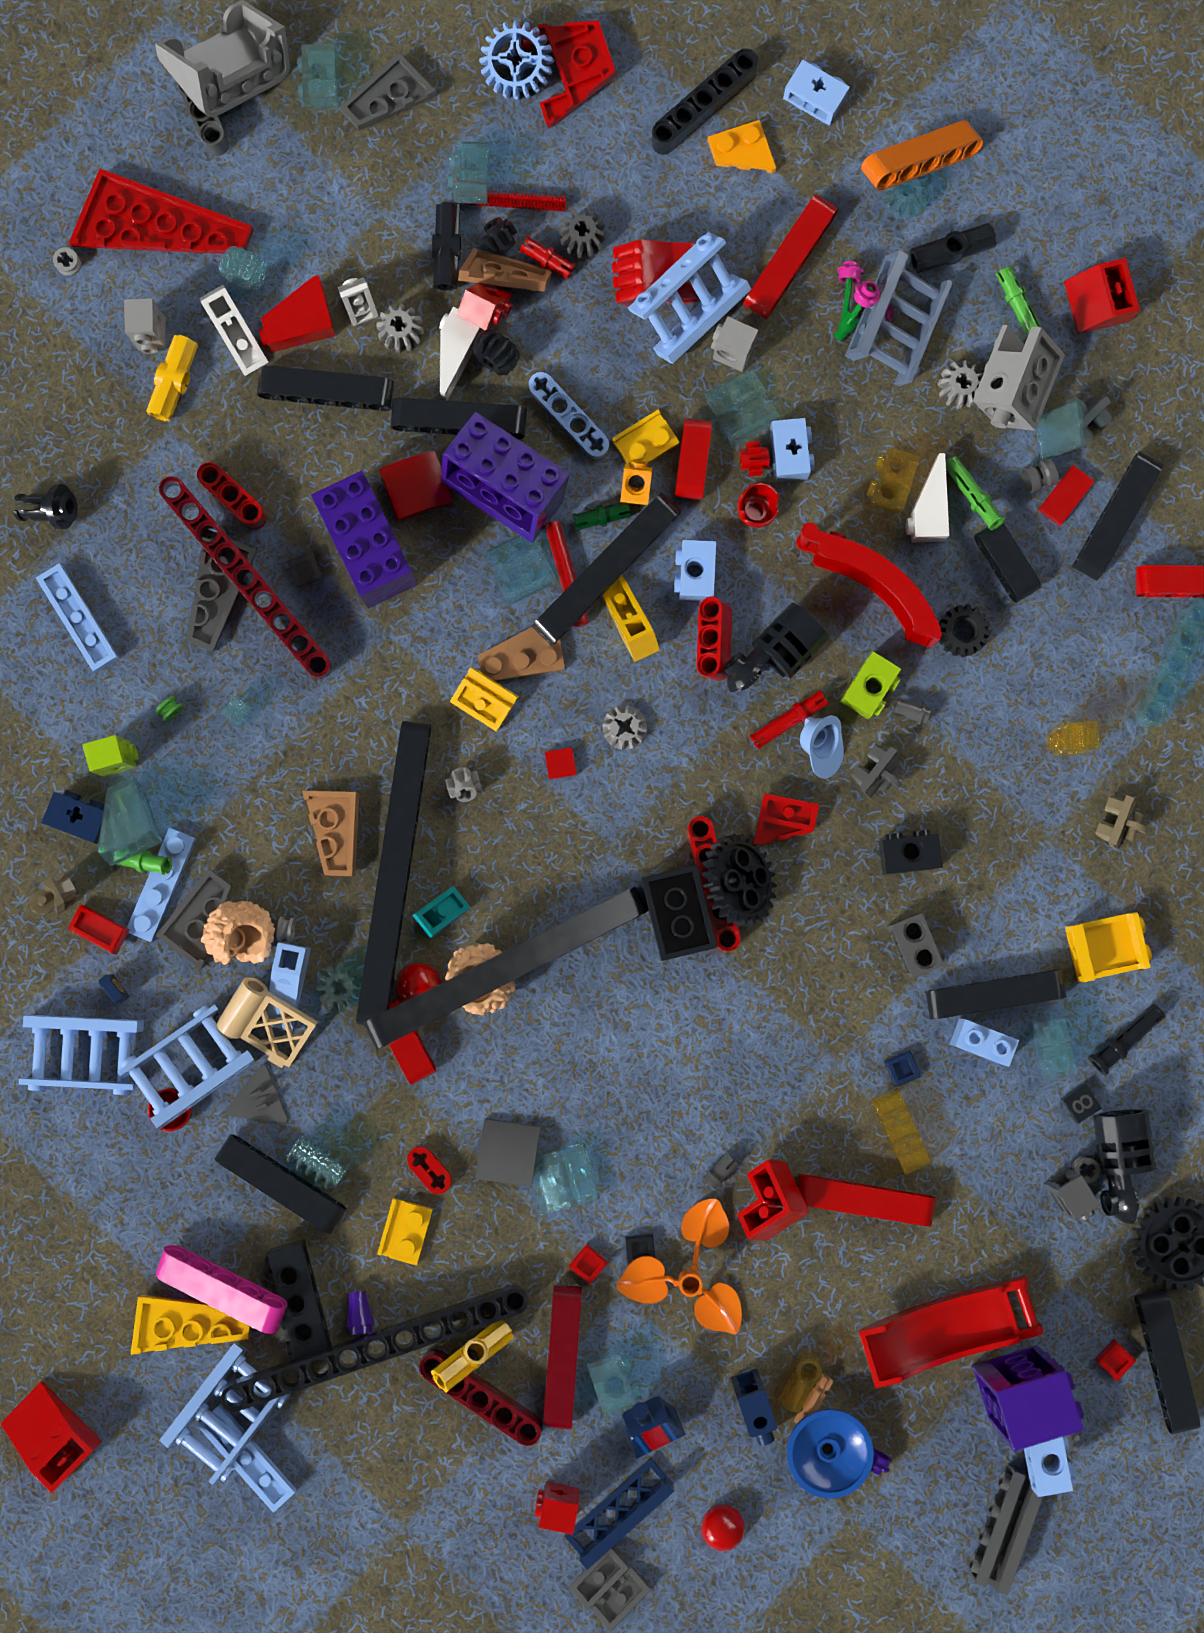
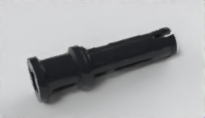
(1117, 1047)

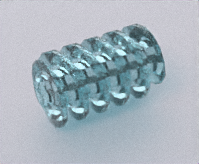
(318, 1161)

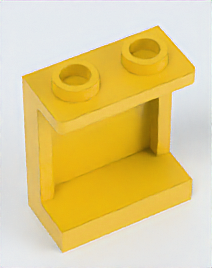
(1108, 946)

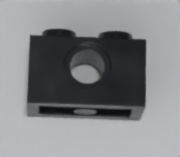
(927, 852)

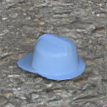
(824, 744)

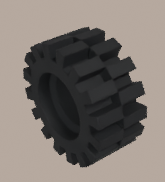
(979, 624)

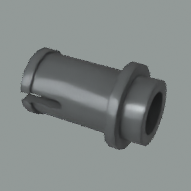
(912, 711)
(720, 1171)

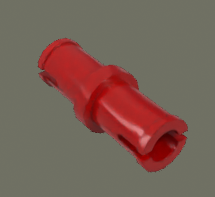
(547, 257)

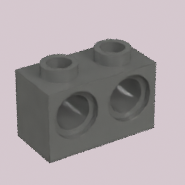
(909, 948)
(1072, 1195)

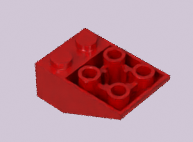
(49, 1436)

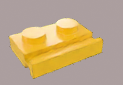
(646, 439)
(484, 699)
(405, 1231)

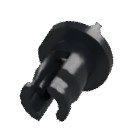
(57, 507)

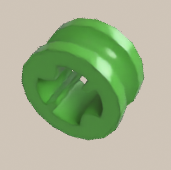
(169, 709)

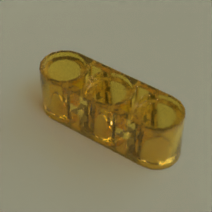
(901, 1131)

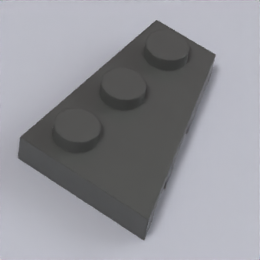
(387, 93)

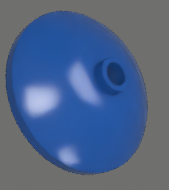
(831, 1472)

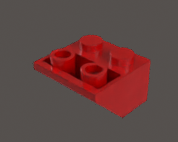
(1102, 296)

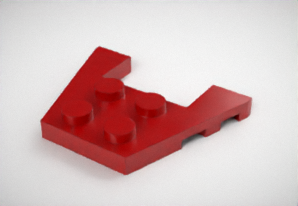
(582, 64)

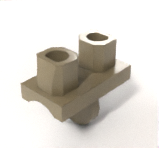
(1123, 809)
(53, 896)

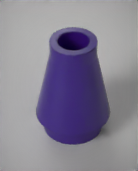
(359, 1314)

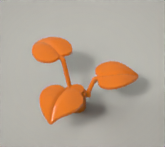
(645, 1279)

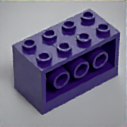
(504, 477)
(364, 539)
(1028, 1397)

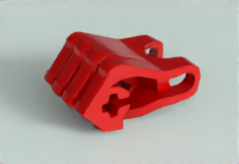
(642, 264)

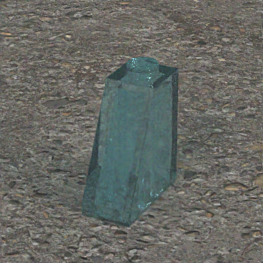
(126, 822)

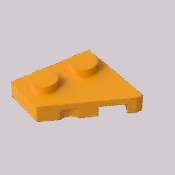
(743, 148)

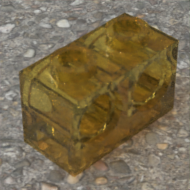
(899, 483)
(1073, 738)

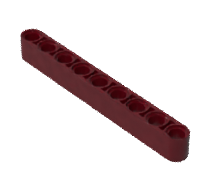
(239, 566)

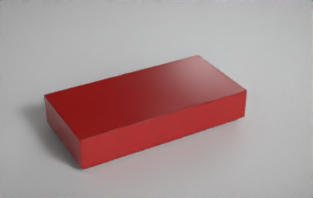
(1066, 495)
(98, 929)

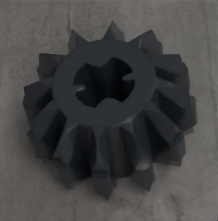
(496, 352)

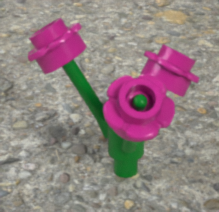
(866, 296)

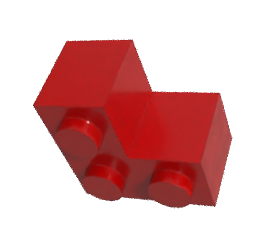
(777, 1203)

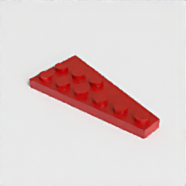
(142, 218)

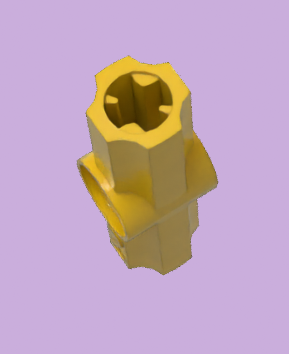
(172, 377)
(460, 1365)

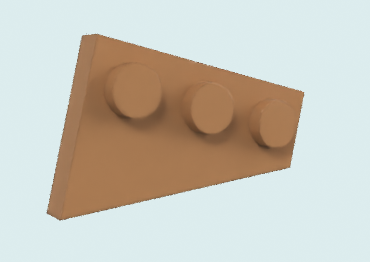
(521, 657)

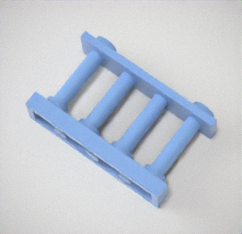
(706, 314)
(69, 1028)
(187, 1093)
(198, 1409)

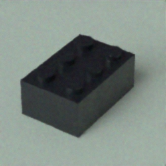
(678, 912)

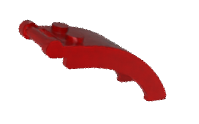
(876, 574)
(947, 1330)

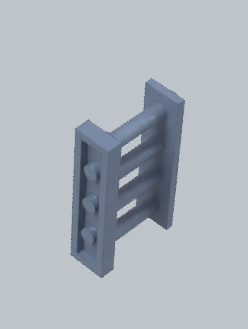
(873, 319)

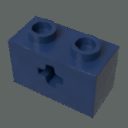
(61, 816)

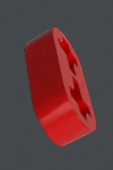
(434, 1164)

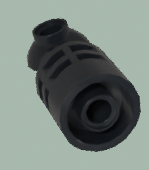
(783, 645)
(1123, 1159)

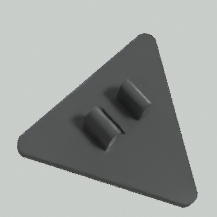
(258, 1099)

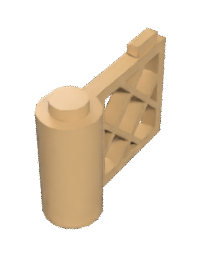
(243, 1015)

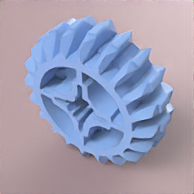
(504, 59)

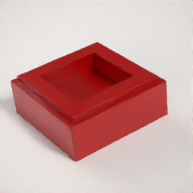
(560, 763)
(588, 1263)
(1115, 1360)

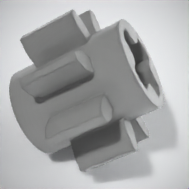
(463, 784)

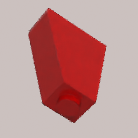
(298, 318)

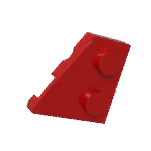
(784, 818)

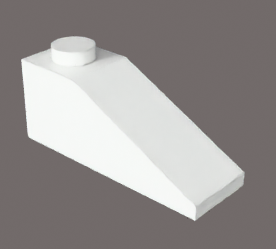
(358, 300)
(233, 330)
(455, 349)
(930, 513)

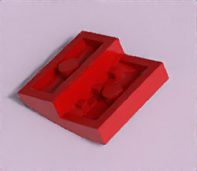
(415, 485)

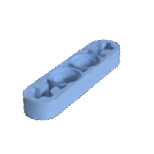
(565, 418)

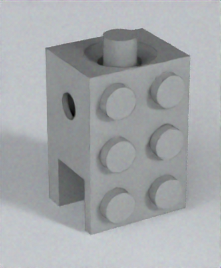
(1018, 379)

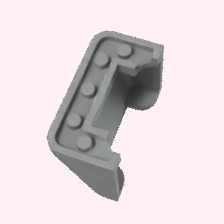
(231, 64)

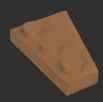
(503, 271)
(335, 827)

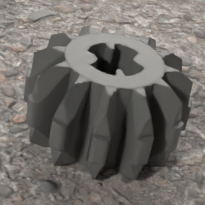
(593, 236)

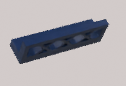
(625, 1522)

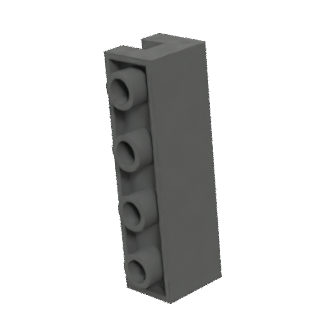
(1006, 1531)

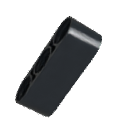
(1009, 561)

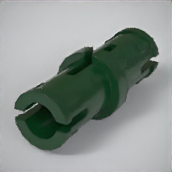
(601, 515)

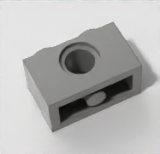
(145, 325)
(733, 343)

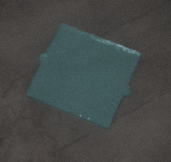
(1060, 430)

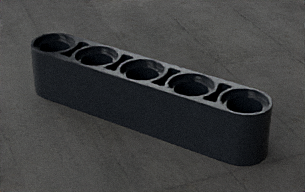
(708, 90)
(325, 387)
(451, 416)
(1118, 515)
(996, 994)
(280, 1184)
(1168, 1361)

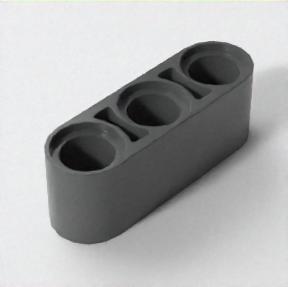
(207, 128)

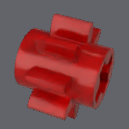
(754, 458)

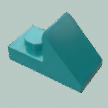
(441, 912)

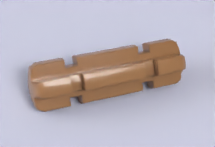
(815, 1398)

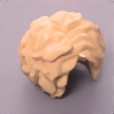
(238, 931)
(470, 957)

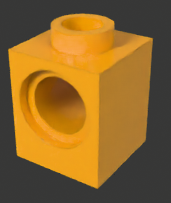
(636, 495)

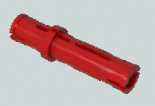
(789, 719)

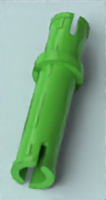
(1017, 297)
(980, 502)

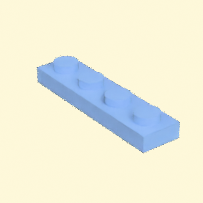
(77, 618)
(159, 887)
(252, 1463)

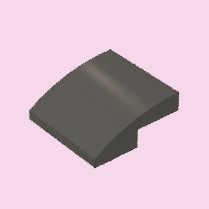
(508, 1152)
(610, 1588)

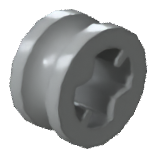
(74, 266)
(286, 929)
(1087, 1160)

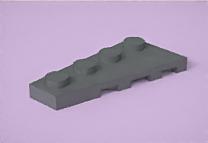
(214, 595)

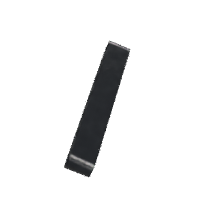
(606, 569)

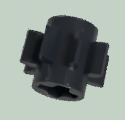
(499, 235)

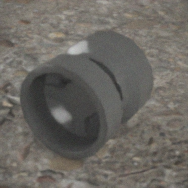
(1039, 475)

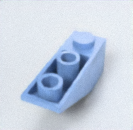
(287, 977)

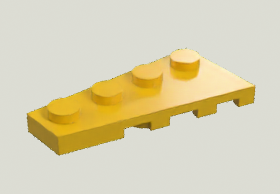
(176, 1323)

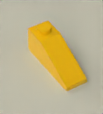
(630, 620)

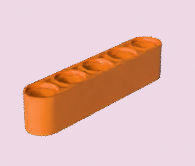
(921, 155)

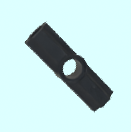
(446, 246)
(938, 254)

